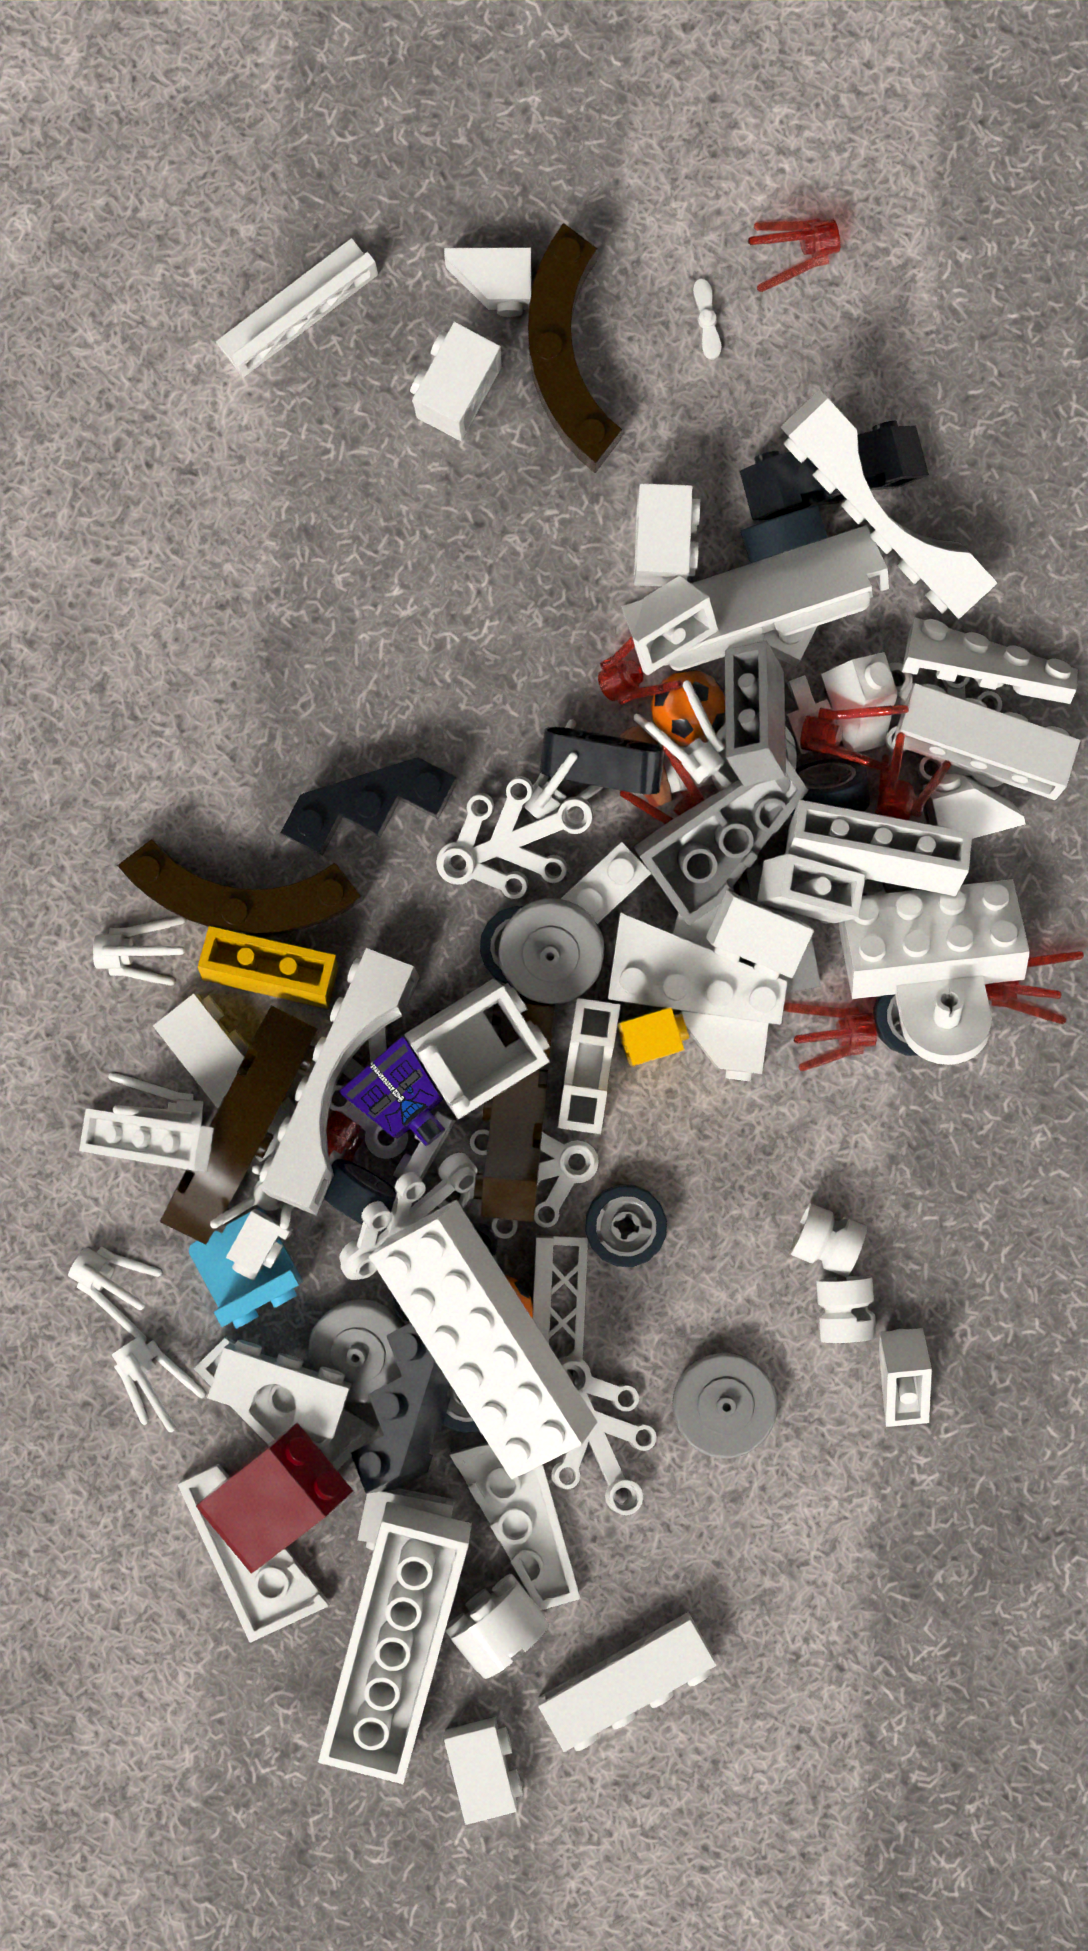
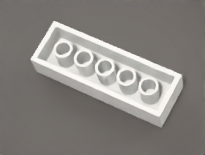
(484, 1340)
(395, 1642)

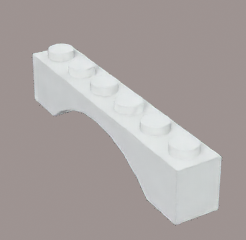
(832, 445)
(374, 999)

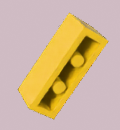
(268, 967)
(653, 1036)

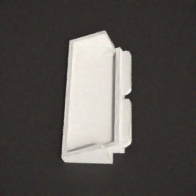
(784, 593)

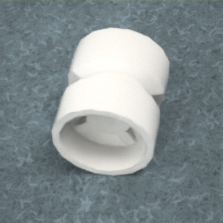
(828, 1240)
(846, 1309)

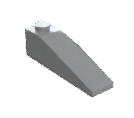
(716, 841)

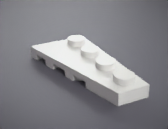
(990, 664)

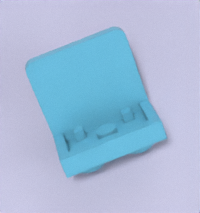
(235, 1293)

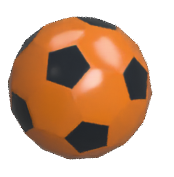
(675, 715)

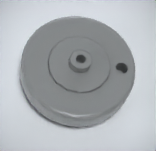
(551, 951)
(355, 1343)
(724, 1405)

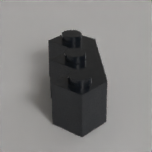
(782, 484)
(367, 801)
(408, 1414)

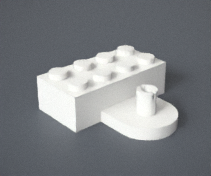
(936, 961)

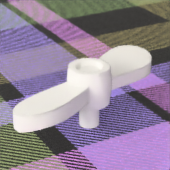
(707, 319)

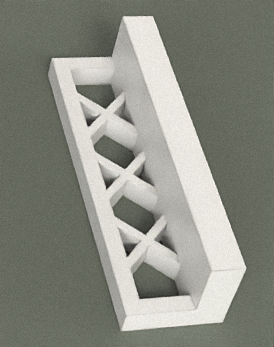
(297, 307)
(543, 1290)

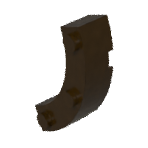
(551, 353)
(236, 909)
(242, 1123)
(515, 1129)

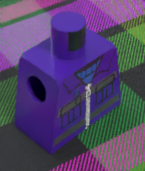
(397, 1094)

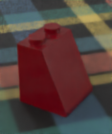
(274, 1498)

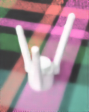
(698, 758)
(547, 797)
(114, 951)
(184, 1111)
(258, 1198)
(93, 1272)
(132, 1365)

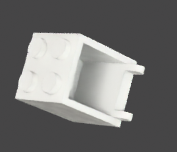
(467, 1054)

